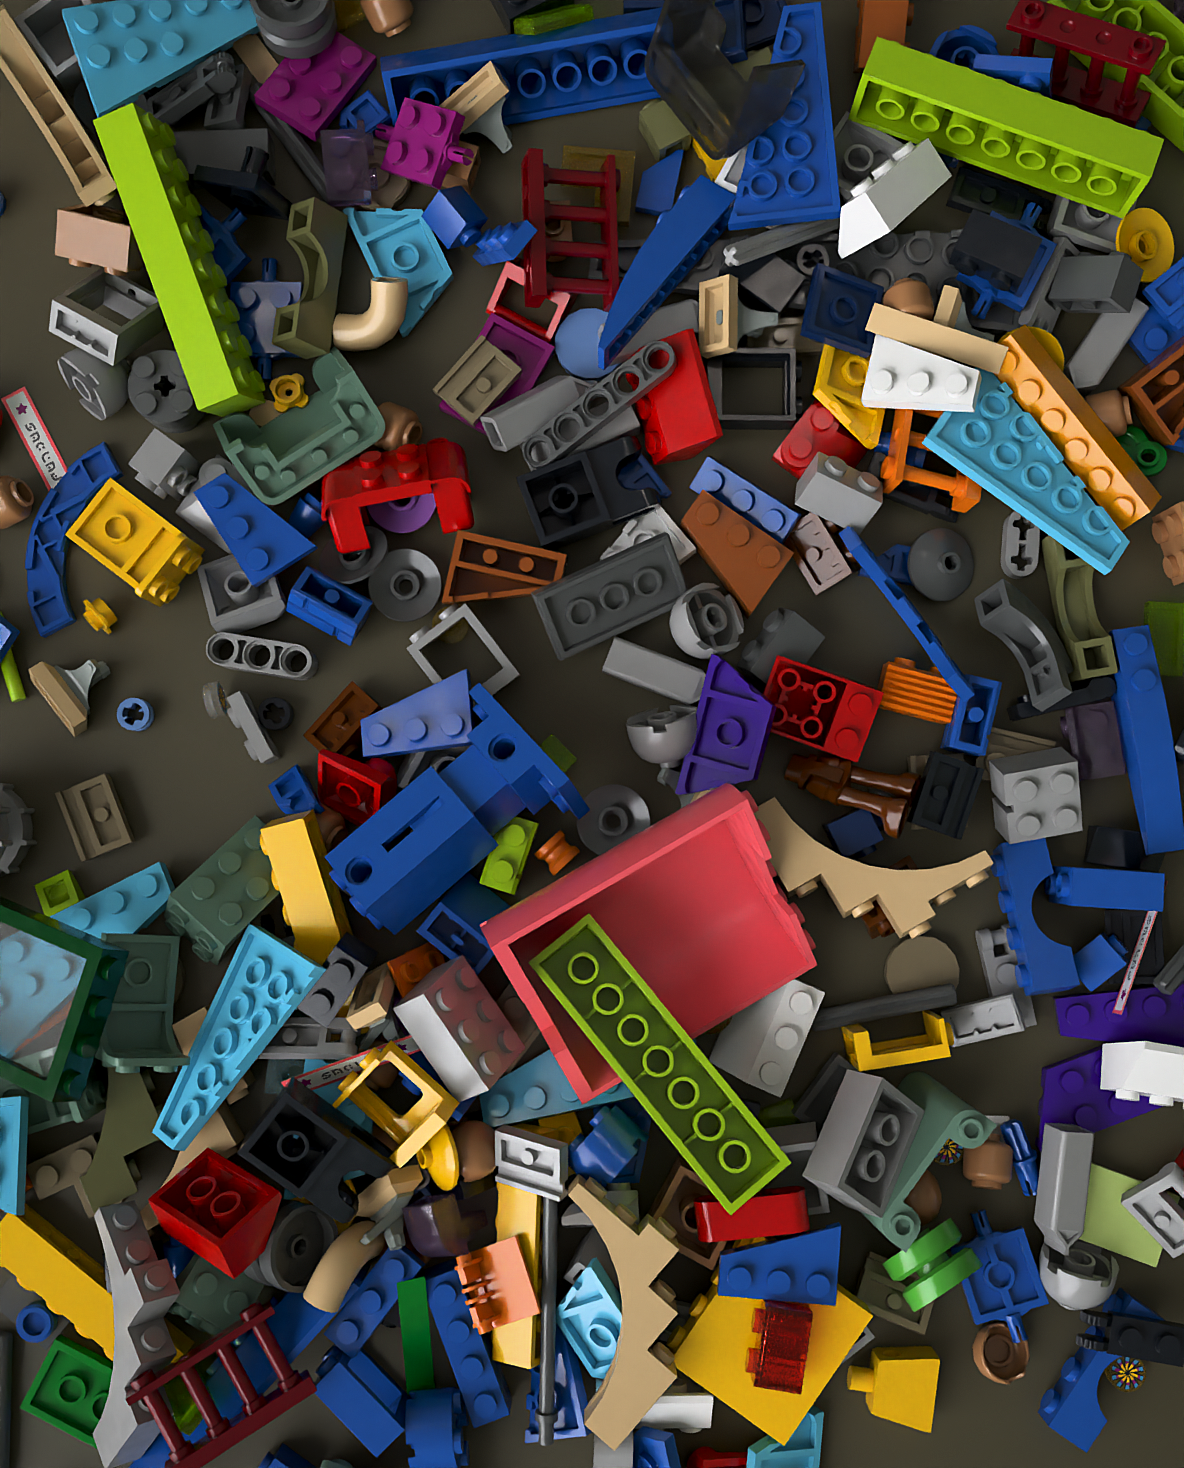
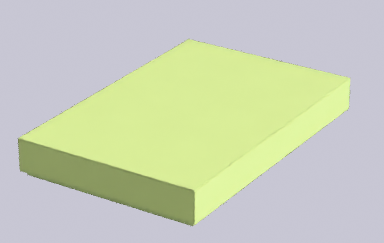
(1111, 1224)

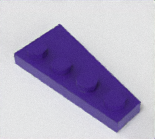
(1145, 1017)

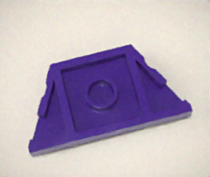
(730, 731)
(1075, 1096)

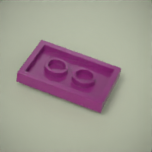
(316, 88)
(523, 349)

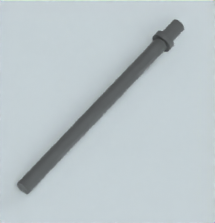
(546, 1414)

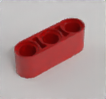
(763, 1215)

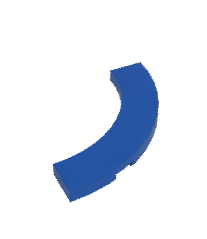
(47, 540)
(908, 612)

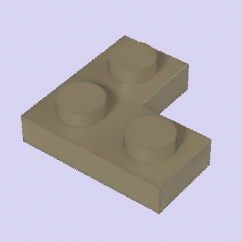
(63, 1169)

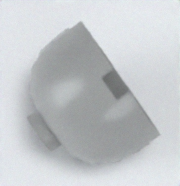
(97, 381)
(706, 622)
(663, 735)
(1080, 1278)

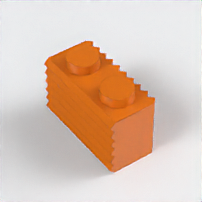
(916, 691)

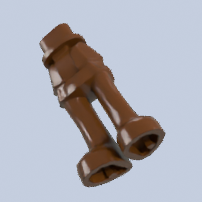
(832, 781)

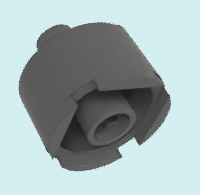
(150, 382)

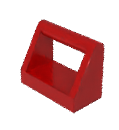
(512, 272)

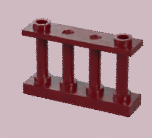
(1101, 42)
(540, 247)
(257, 1409)

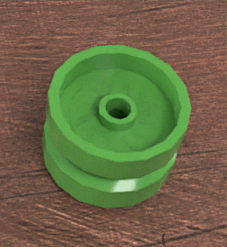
(932, 1264)

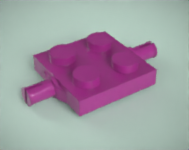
(423, 143)

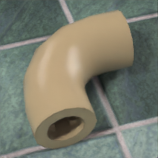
(379, 322)
(340, 1266)

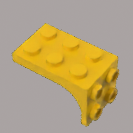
(136, 543)

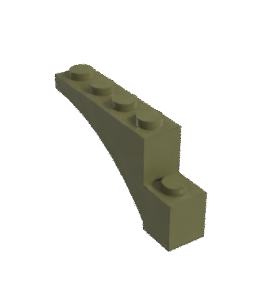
(125, 1129)

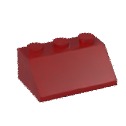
(680, 410)
(218, 1211)

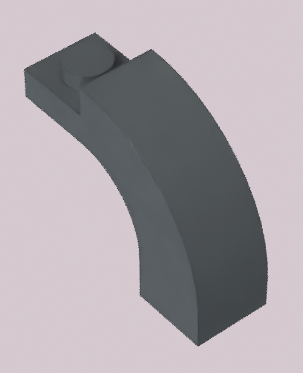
(1030, 638)

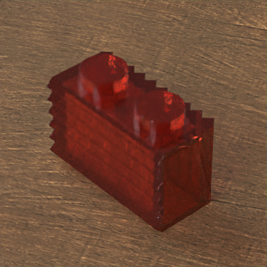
(780, 1345)

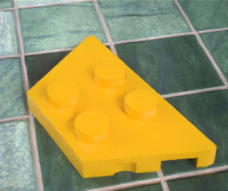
(840, 390)

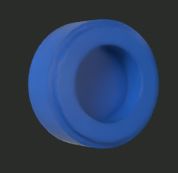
(36, 1322)

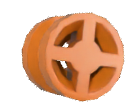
(557, 852)

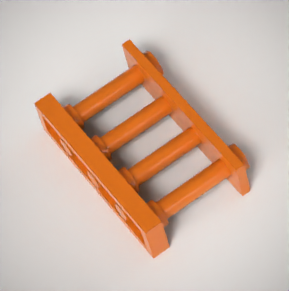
(894, 470)

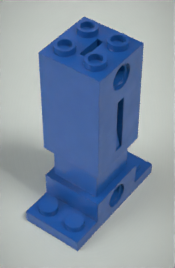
(448, 819)

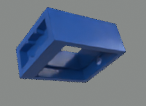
(1106, 888)
(362, 1397)

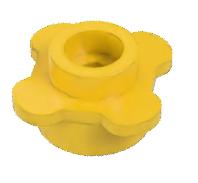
(281, 385)
(99, 615)

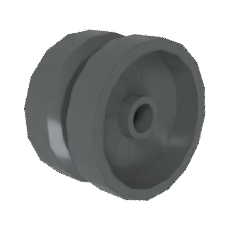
(296, 26)
(294, 1246)

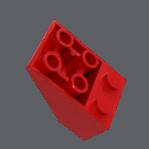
(821, 707)

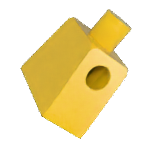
(899, 1384)

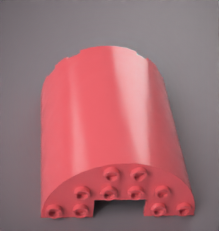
(684, 907)

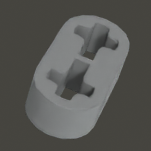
(1011, 544)

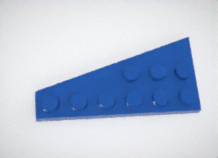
(793, 163)

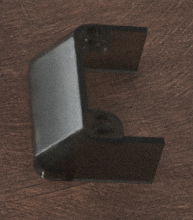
(706, 88)

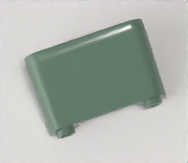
(306, 440)
(943, 1118)

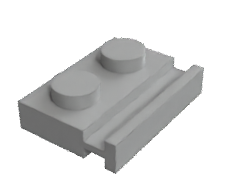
(531, 1162)

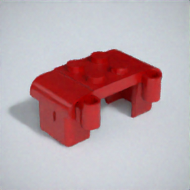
(394, 476)

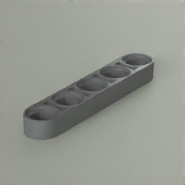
(607, 388)

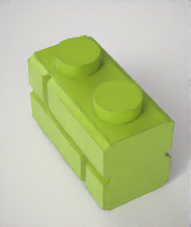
(508, 860)

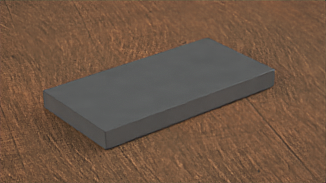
(611, 596)

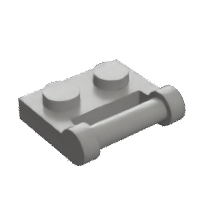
(1158, 1210)

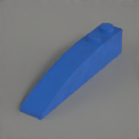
(664, 260)
(1147, 740)

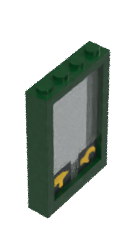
(52, 1001)

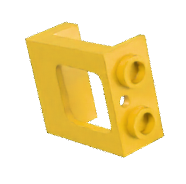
(899, 1051)
(415, 1126)

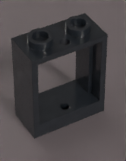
(758, 358)

